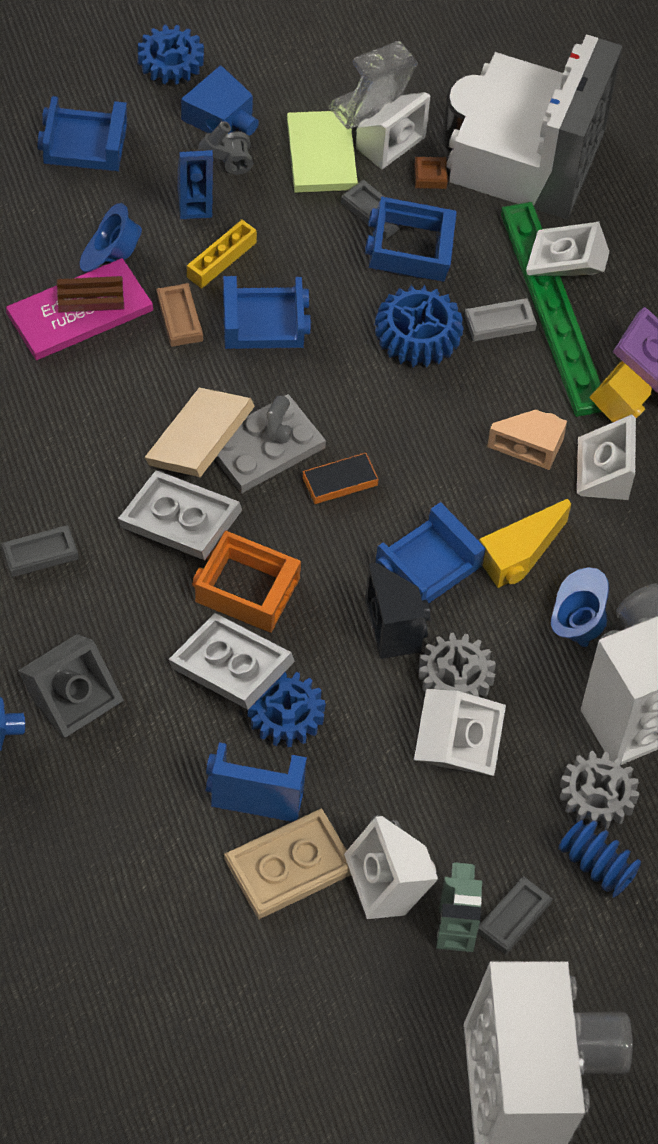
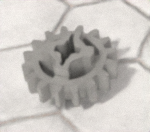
(468, 661)
(599, 789)

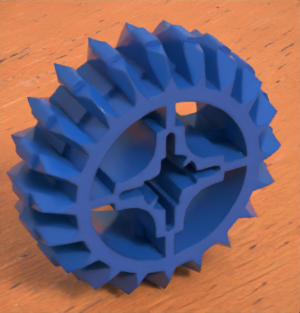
(426, 325)

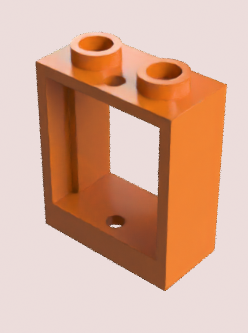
(259, 557)

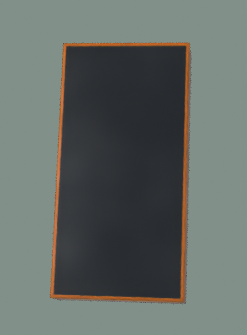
(340, 478)

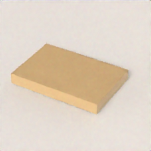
(199, 432)
(289, 863)

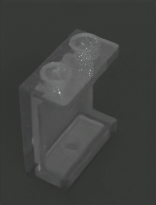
(382, 81)

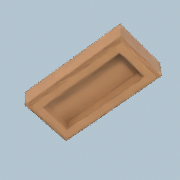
(179, 315)

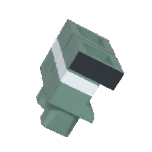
(459, 909)

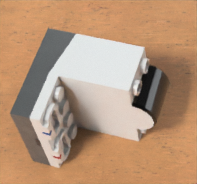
(531, 128)

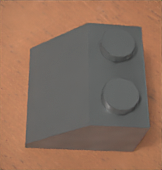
(71, 684)

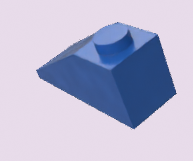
(195, 184)

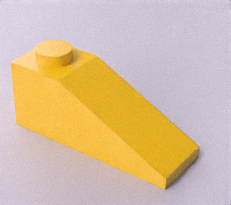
(621, 393)
(517, 547)

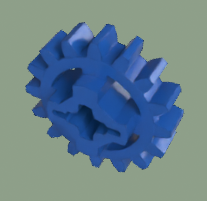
(170, 54)
(302, 704)

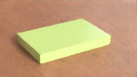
(320, 152)

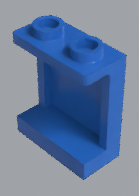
(83, 137)
(265, 316)
(434, 554)
(256, 789)

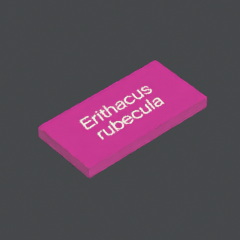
(50, 331)

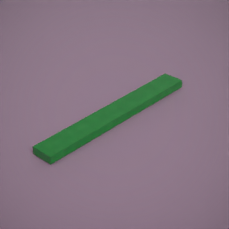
(554, 313)

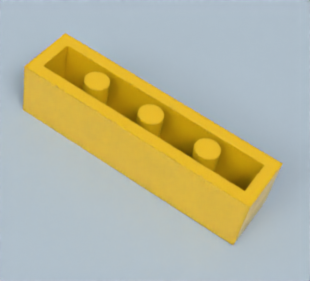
(221, 254)

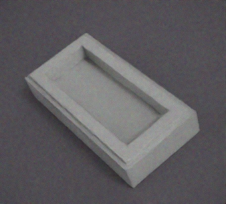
(500, 319)

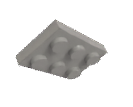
(253, 457)
(180, 514)
(231, 660)

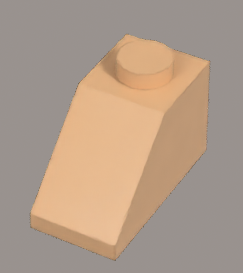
(529, 437)

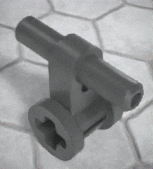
(229, 148)

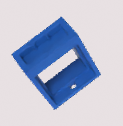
(416, 216)

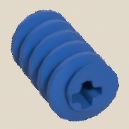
(599, 857)

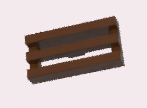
(89, 290)

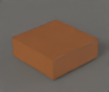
(430, 172)

